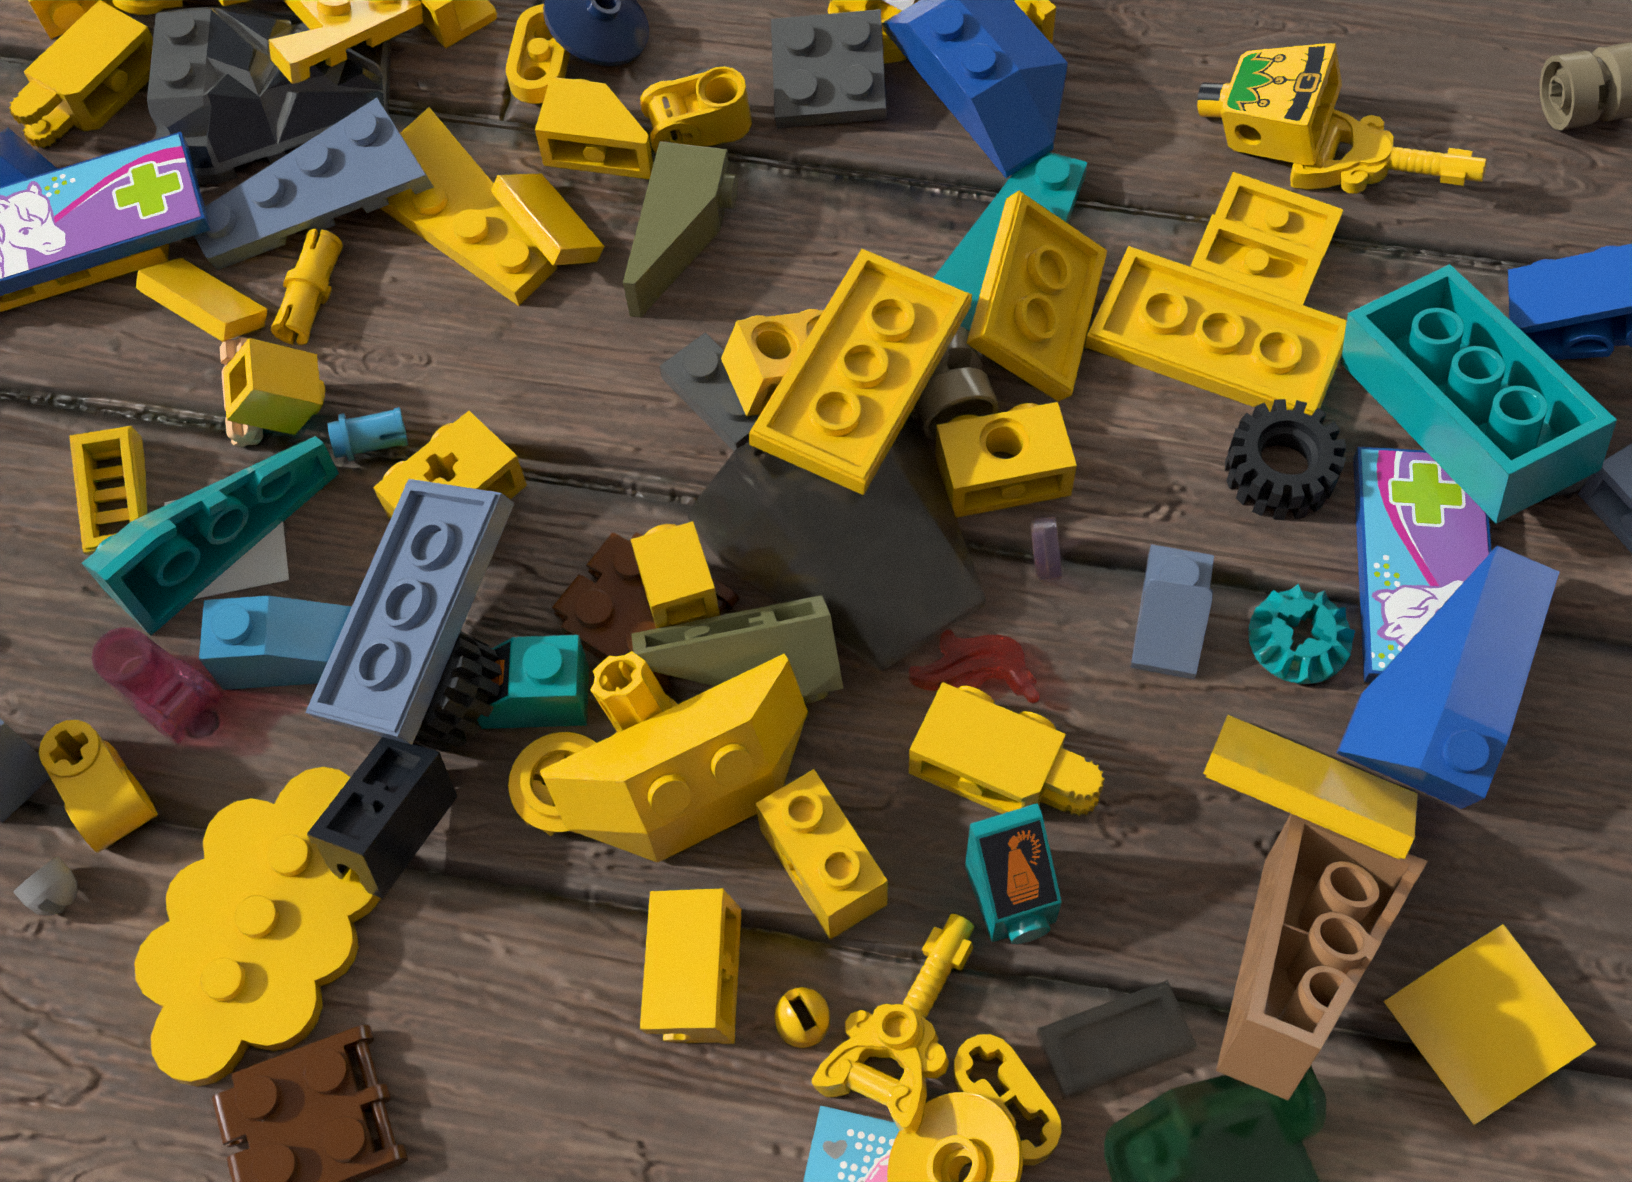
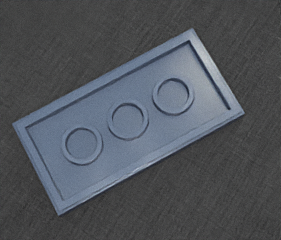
(410, 609)

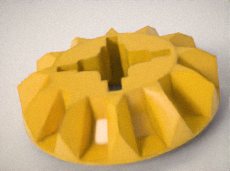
(525, 783)

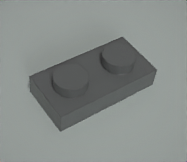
(705, 387)

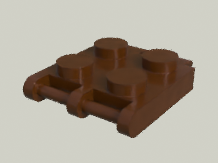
(616, 604)
(308, 1115)

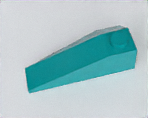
(183, 547)

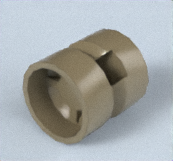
(1587, 86)
(956, 387)

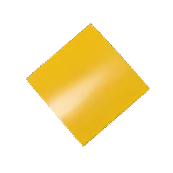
(1267, 238)
(1489, 1023)

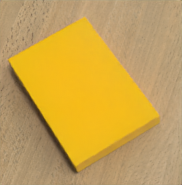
(1037, 297)
(1314, 787)

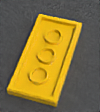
(1216, 333)
(860, 371)

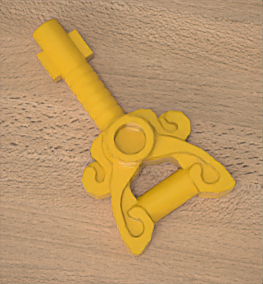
(1375, 155)
(900, 1034)

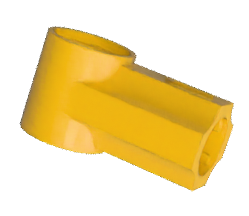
(628, 691)

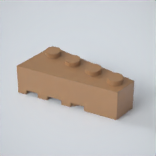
(1307, 946)

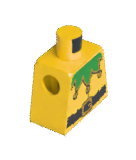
(1277, 101)

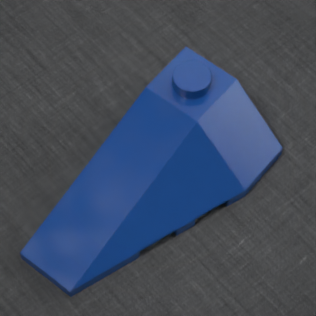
(1456, 686)

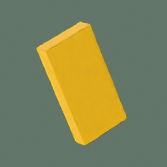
(547, 219)
(201, 299)

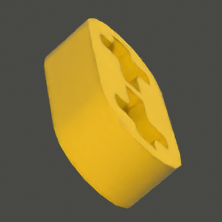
(1019, 1088)

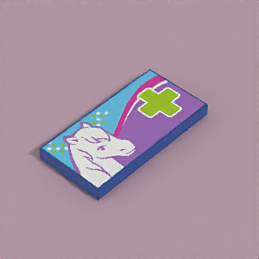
(98, 212)
(1413, 546)

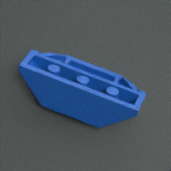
(989, 72)

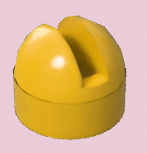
(788, 1023)

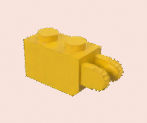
(84, 75)
(1000, 755)

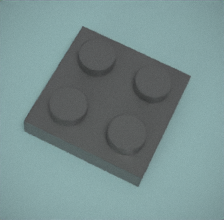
(828, 69)

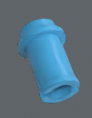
(367, 433)

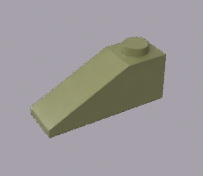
(678, 218)
(736, 642)

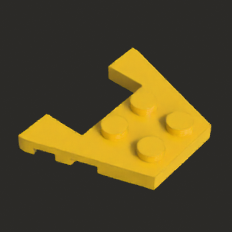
(336, 27)

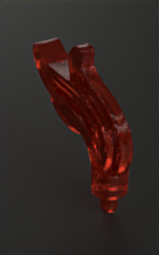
(975, 661)

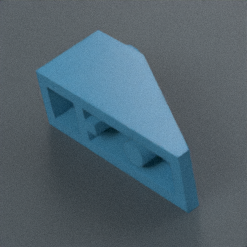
(268, 640)

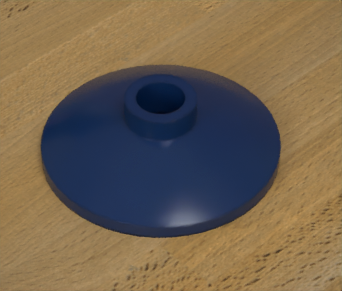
(598, 29)

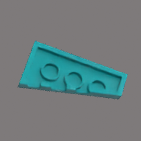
(1050, 181)

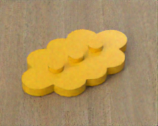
(250, 935)

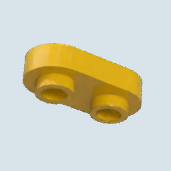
(533, 58)

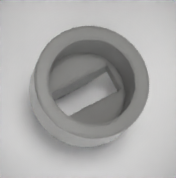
(48, 889)

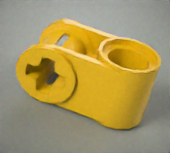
(702, 108)
(98, 790)

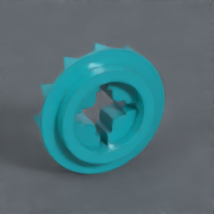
(1314, 659)

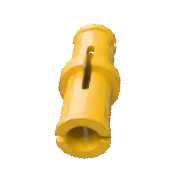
(307, 287)

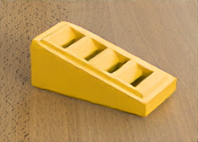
(102, 445)

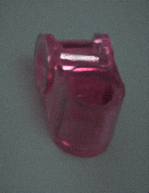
(160, 689)

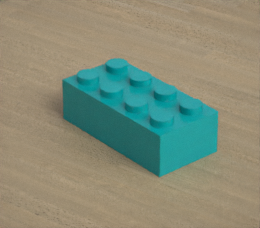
(1476, 393)

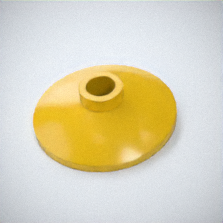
(956, 1132)

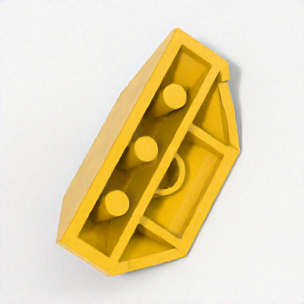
(685, 767)

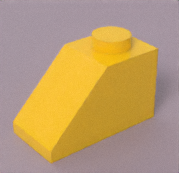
(591, 131)

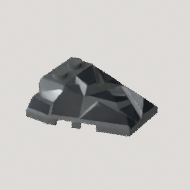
(233, 103)

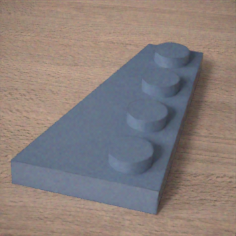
(328, 176)

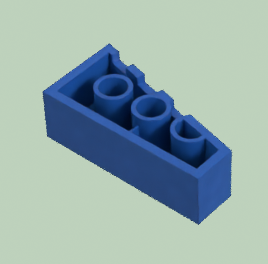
(1575, 302)

